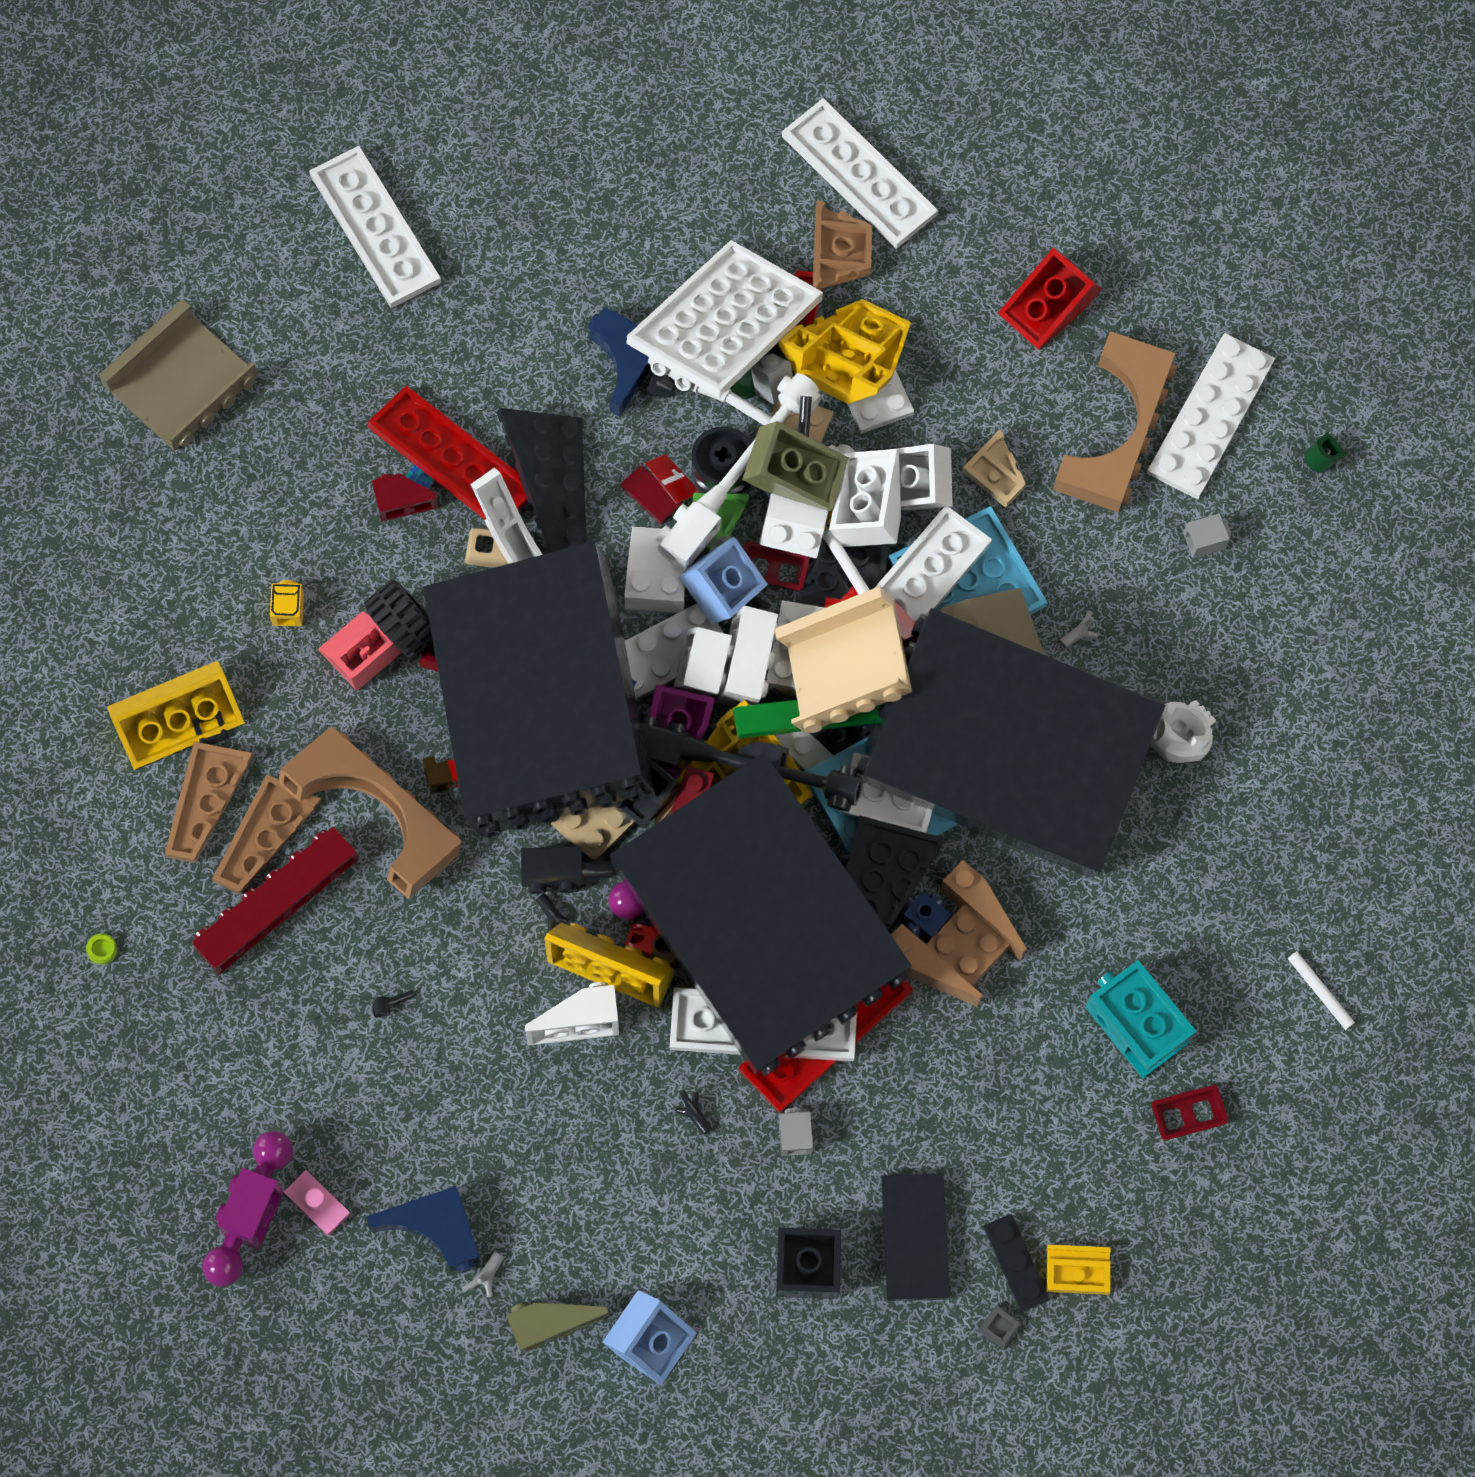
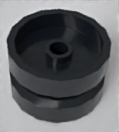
(715, 455)

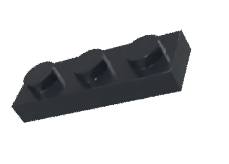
(1016, 1263)

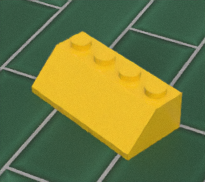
(162, 716)

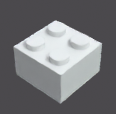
(704, 661)

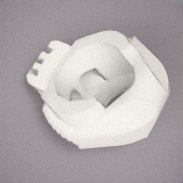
(1183, 732)

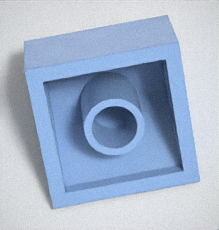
(723, 581)
(649, 1337)

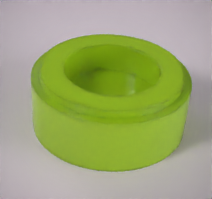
(101, 949)

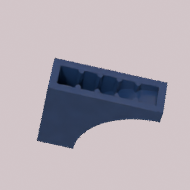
(610, 333)
(437, 1219)

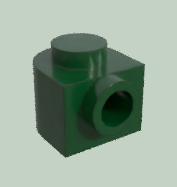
(1318, 456)

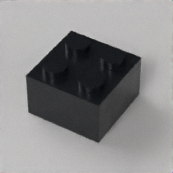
(808, 1263)

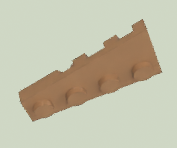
(205, 793)
(262, 833)

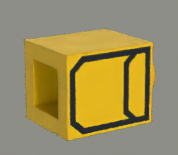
(286, 603)

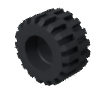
(400, 618)

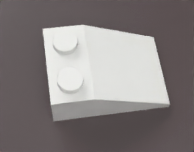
(925, 477)
(868, 500)
(793, 526)
(650, 578)
(581, 1016)

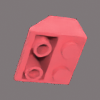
(359, 650)

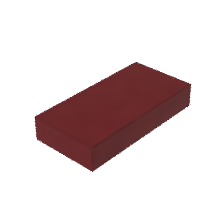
(650, 495)

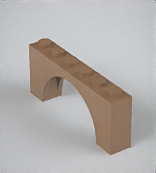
(1106, 477)
(336, 763)

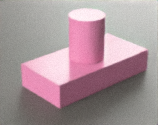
(317, 1202)

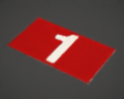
(672, 478)

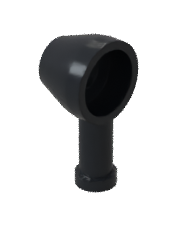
(660, 386)

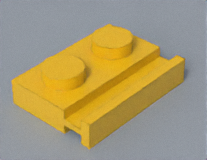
(1078, 1269)

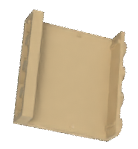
(846, 659)

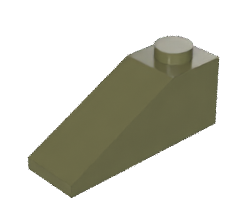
(545, 1322)

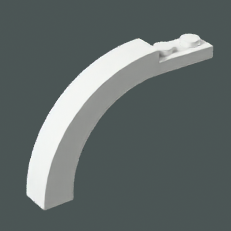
(503, 518)

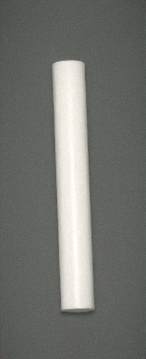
(845, 562)
(1321, 990)

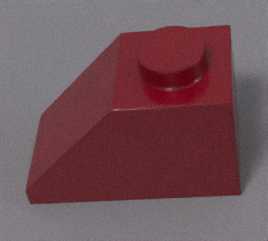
(401, 497)

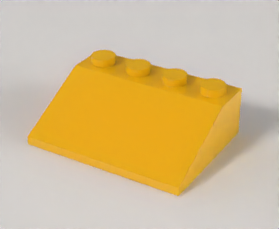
(605, 962)

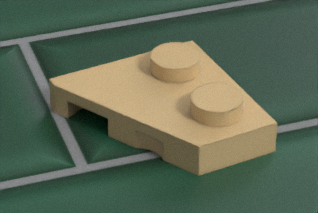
(996, 470)

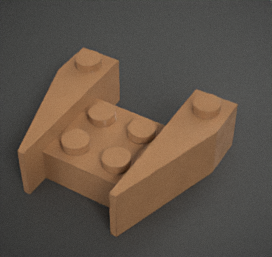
(966, 943)

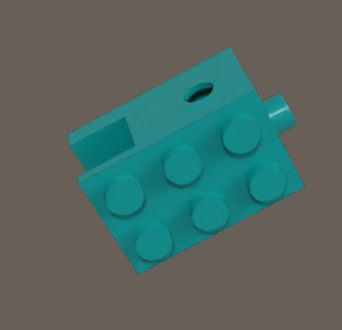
(1139, 1018)

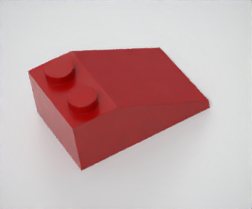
(1049, 299)

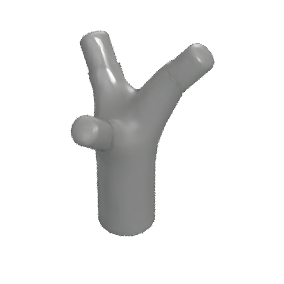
(1079, 632)
(487, 1274)

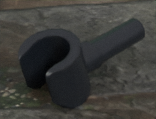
(382, 1005)

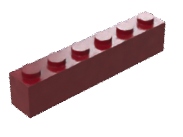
(275, 900)

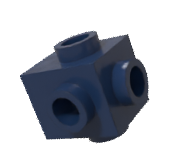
(935, 915)

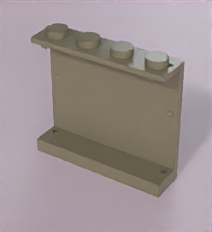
(177, 376)

